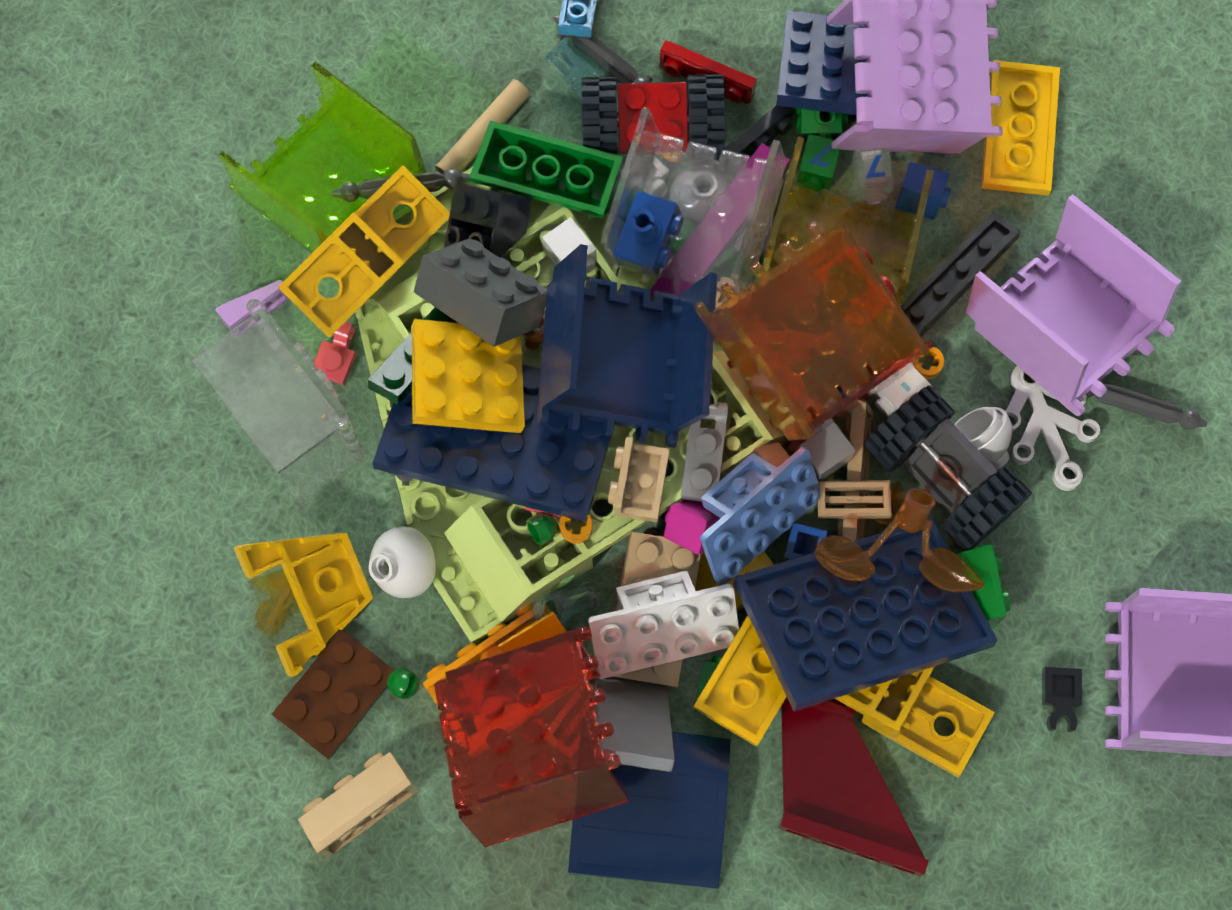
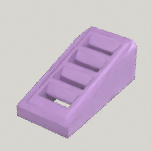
(236, 311)

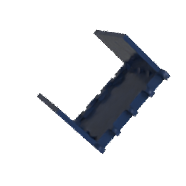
(624, 355)

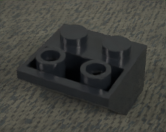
(488, 217)

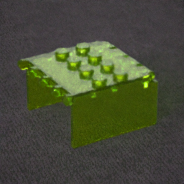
(336, 145)

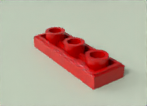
(684, 62)

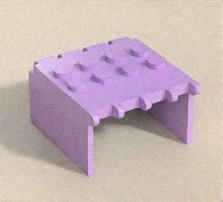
(920, 74)
(1077, 307)
(1173, 672)

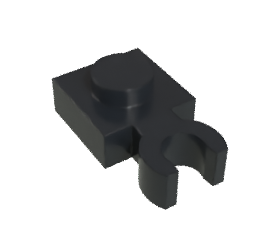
(1062, 690)

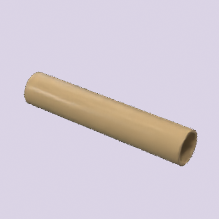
(499, 111)

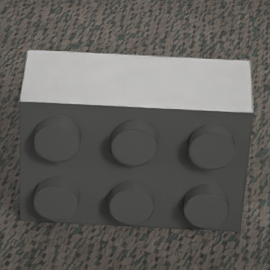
(481, 291)

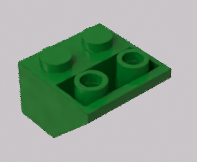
(991, 598)

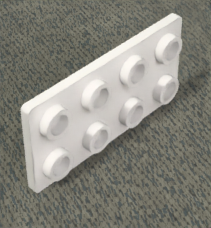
(663, 624)

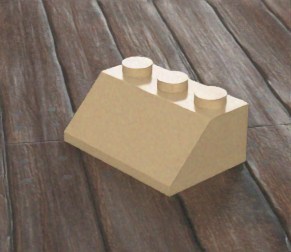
(356, 804)

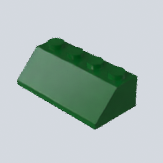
(547, 169)

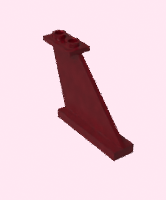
(837, 790)

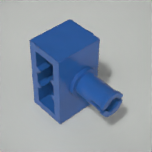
(648, 234)

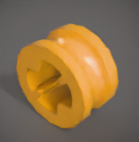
(933, 371)
(575, 538)

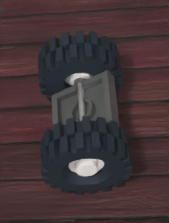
(948, 467)

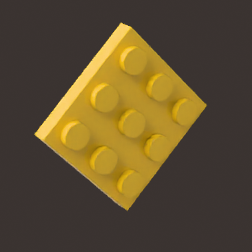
(465, 379)

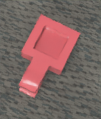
(335, 357)

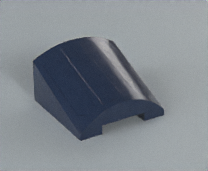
(669, 825)

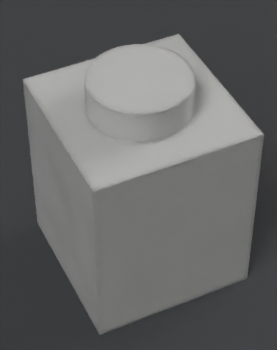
(829, 451)

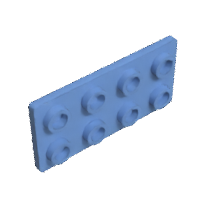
(754, 509)

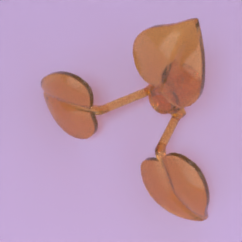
(910, 513)

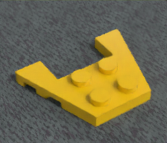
(324, 583)

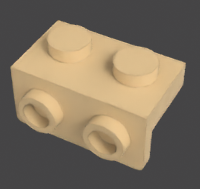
(639, 482)

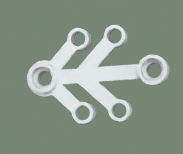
(1046, 419)

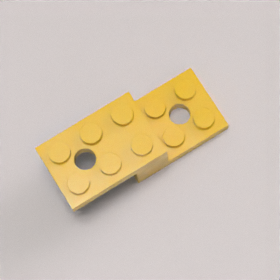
(365, 251)
(907, 711)

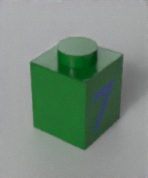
(818, 163)

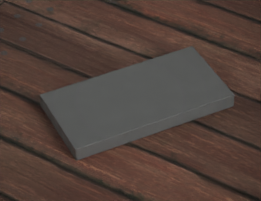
(639, 722)

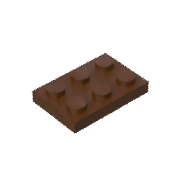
(334, 694)

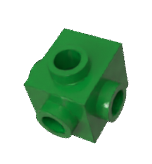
(810, 123)

